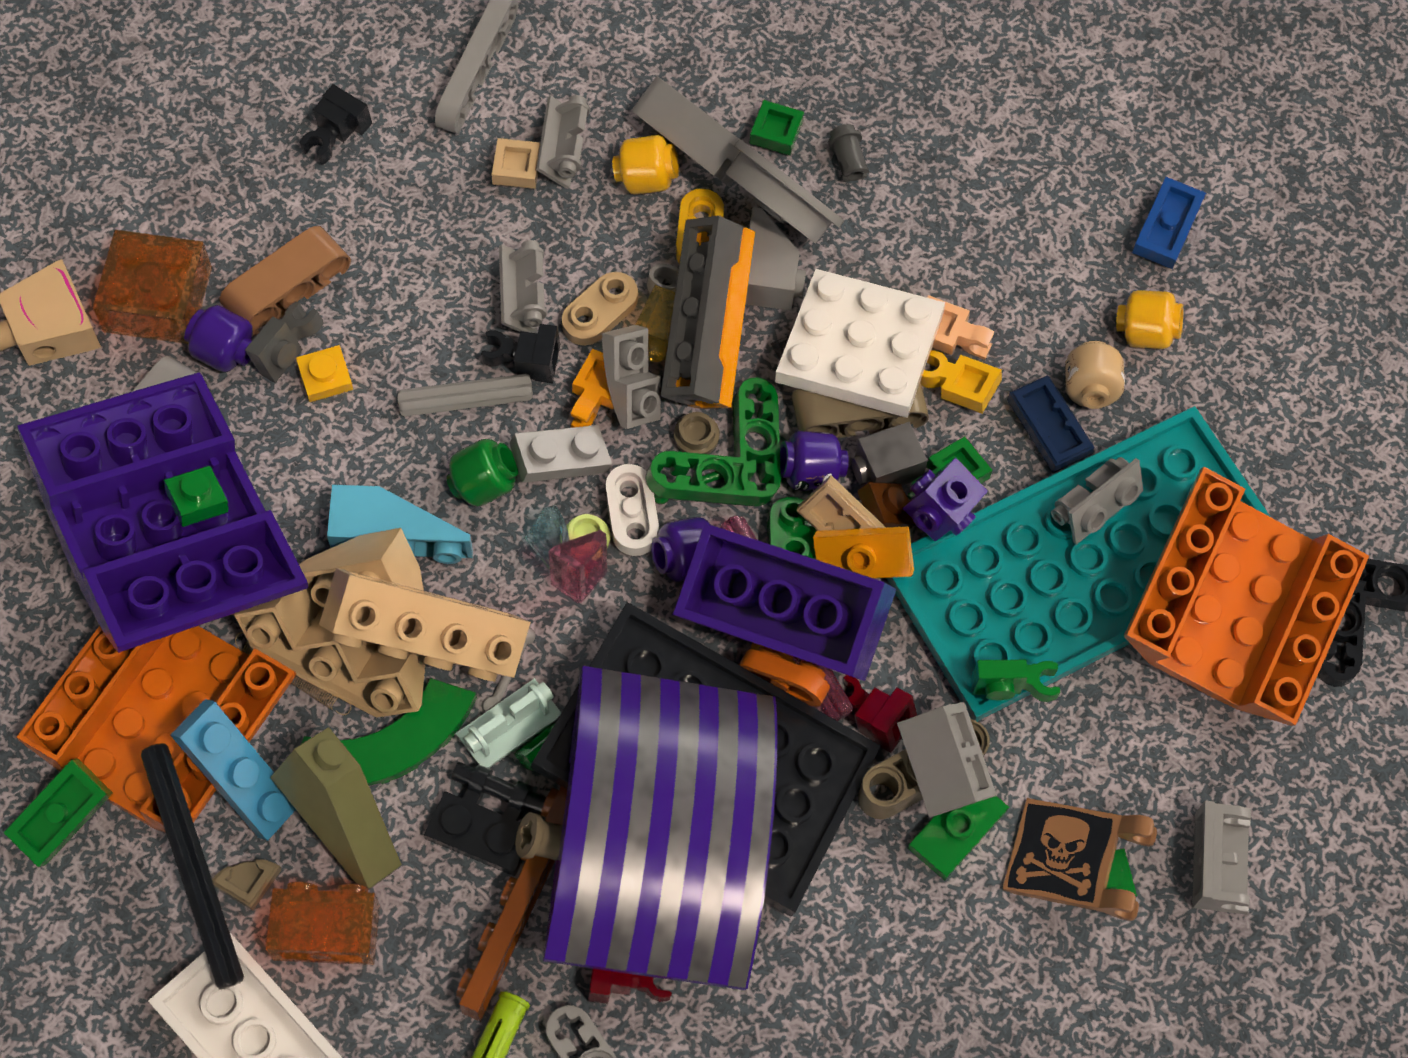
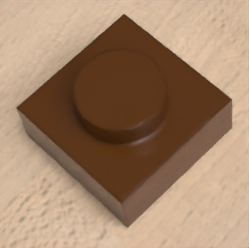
(886, 503)

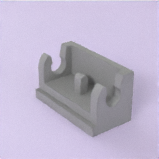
(946, 759)
(1221, 858)

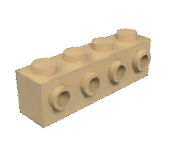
(423, 624)

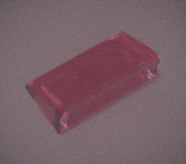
(579, 565)

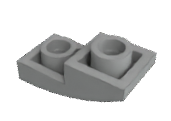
(631, 386)

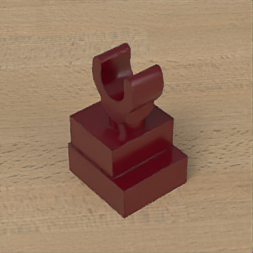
(879, 712)
(607, 982)

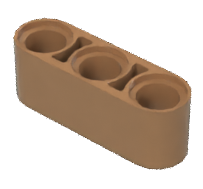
(285, 277)

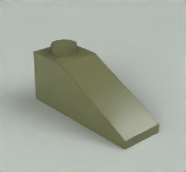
(339, 807)

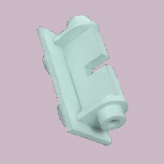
(510, 723)

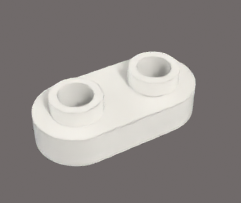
(633, 511)

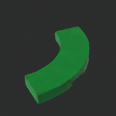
(414, 736)

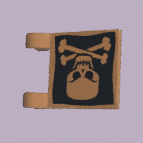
(1068, 856)

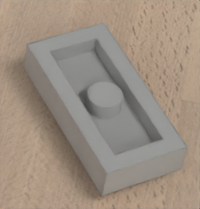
(560, 453)

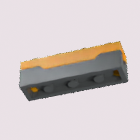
(708, 313)

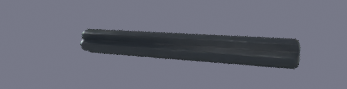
(192, 866)

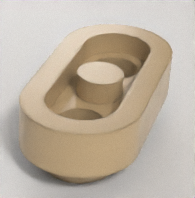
(601, 306)

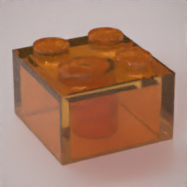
(151, 285)

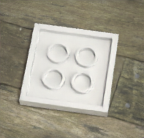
(860, 343)

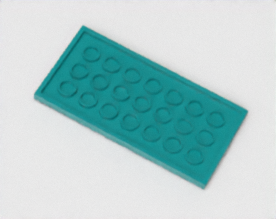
(1031, 594)

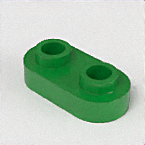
(790, 532)

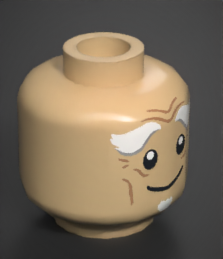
(1094, 375)

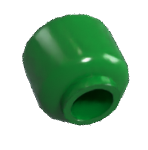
(482, 472)

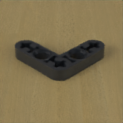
(1352, 653)

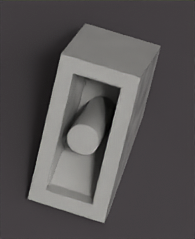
(774, 266)

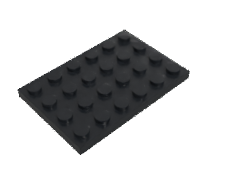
(817, 756)

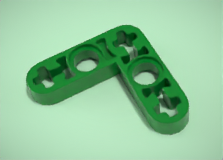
(735, 470)

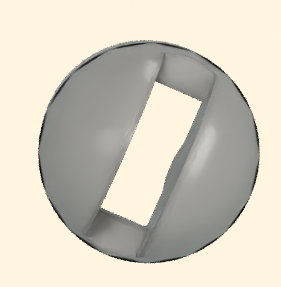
(660, 274)

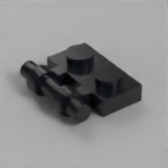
(476, 830)

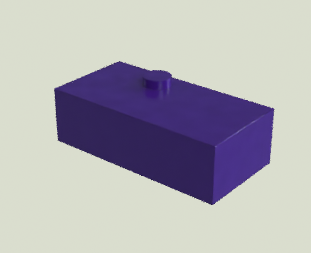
(785, 601)

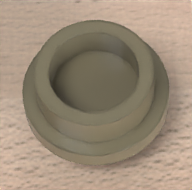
(696, 433)

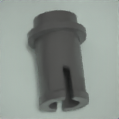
(846, 144)

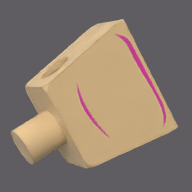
(46, 317)

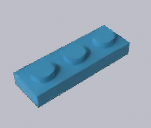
(233, 768)

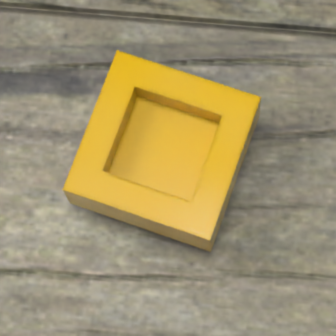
(324, 373)

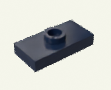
(1050, 423)

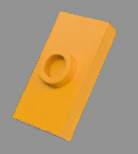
(867, 551)

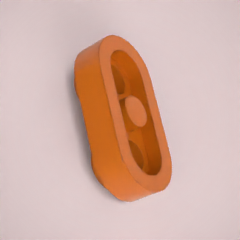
(800, 680)

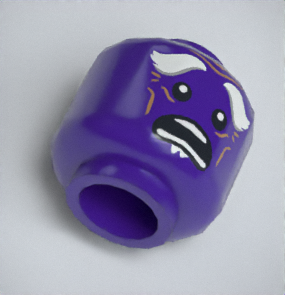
(811, 458)

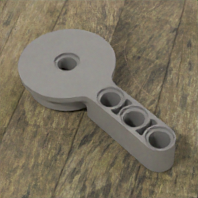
(732, 159)

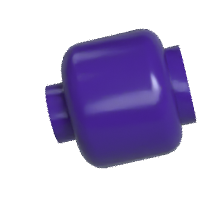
(219, 338)
(676, 546)

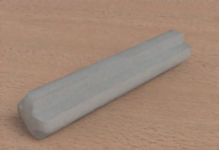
(465, 395)

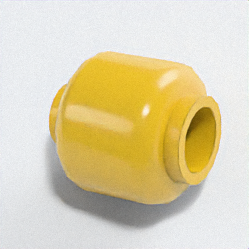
(646, 164)
(1150, 319)

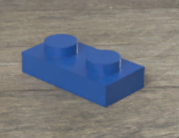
(1169, 222)

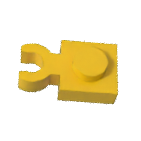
(962, 383)

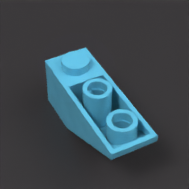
(373, 509)

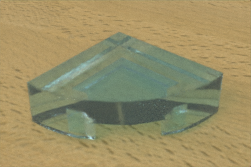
(547, 532)

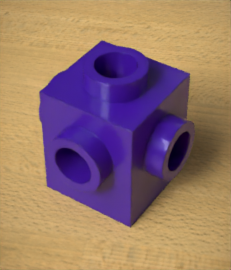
(944, 500)

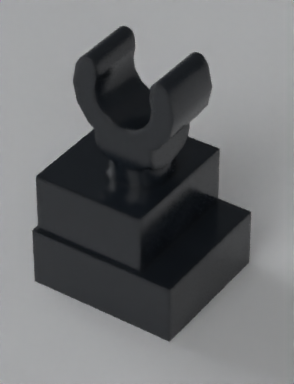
(337, 117)
(532, 354)

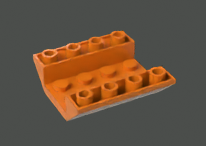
(1243, 603)
(125, 701)

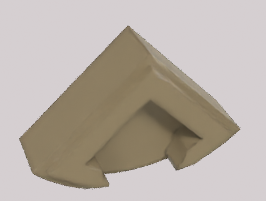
(247, 881)

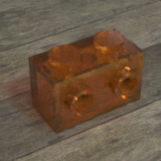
(323, 924)

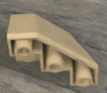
(292, 634)

